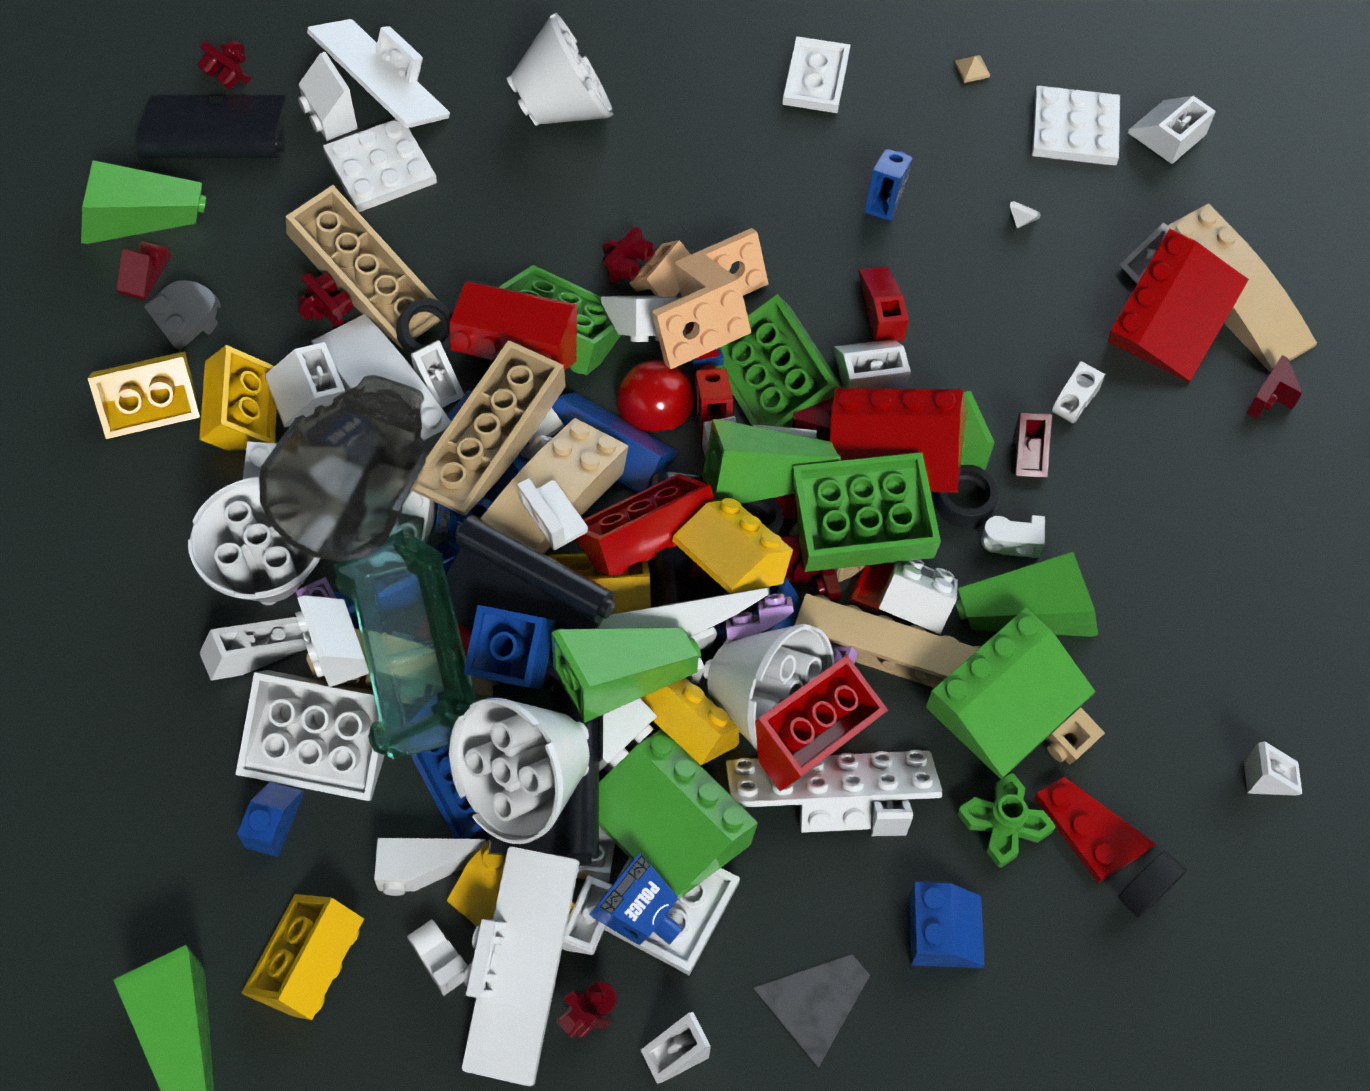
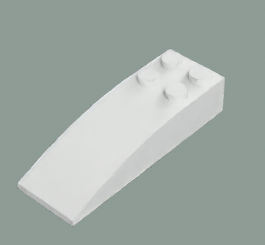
(363, 350)
(691, 615)

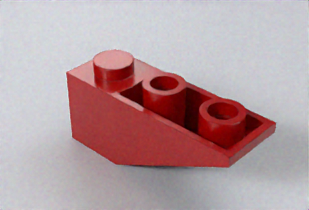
(884, 304)

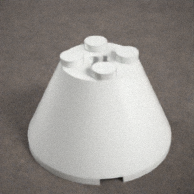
(557, 81)
(241, 551)
(763, 670)
(517, 766)

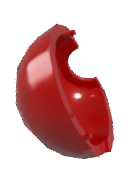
(655, 397)

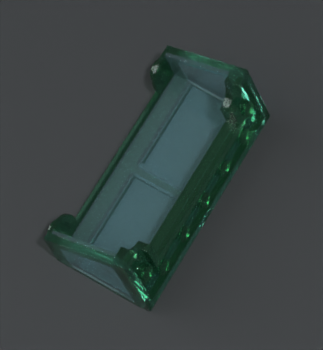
(408, 644)

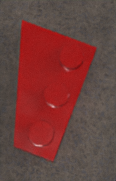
(1092, 830)

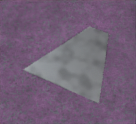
(816, 1002)

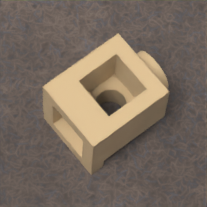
(1081, 730)

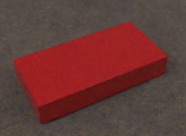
(871, 587)

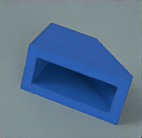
(269, 818)

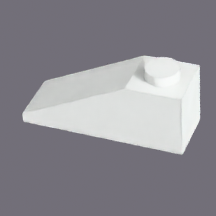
(250, 646)
(417, 862)

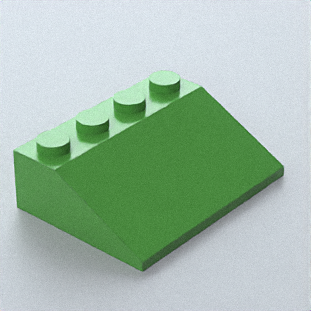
(594, 328)
(776, 367)
(865, 512)
(1011, 693)
(672, 814)

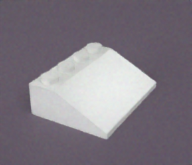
(310, 735)

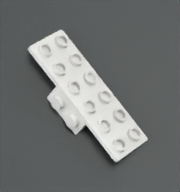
(382, 68)
(840, 788)
(518, 966)

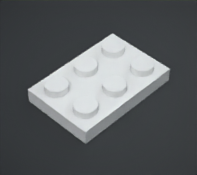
(816, 74)

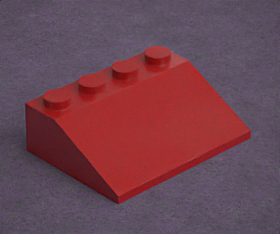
(1178, 306)
(903, 422)

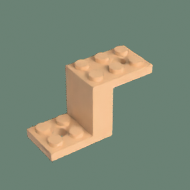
(710, 298)

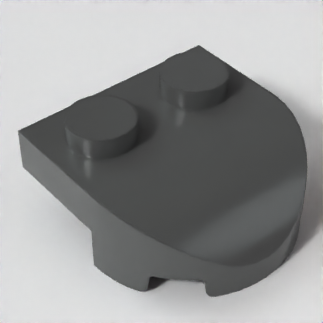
(184, 311)

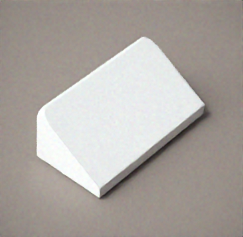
(582, 930)

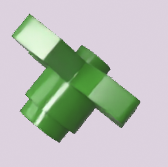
(1006, 820)

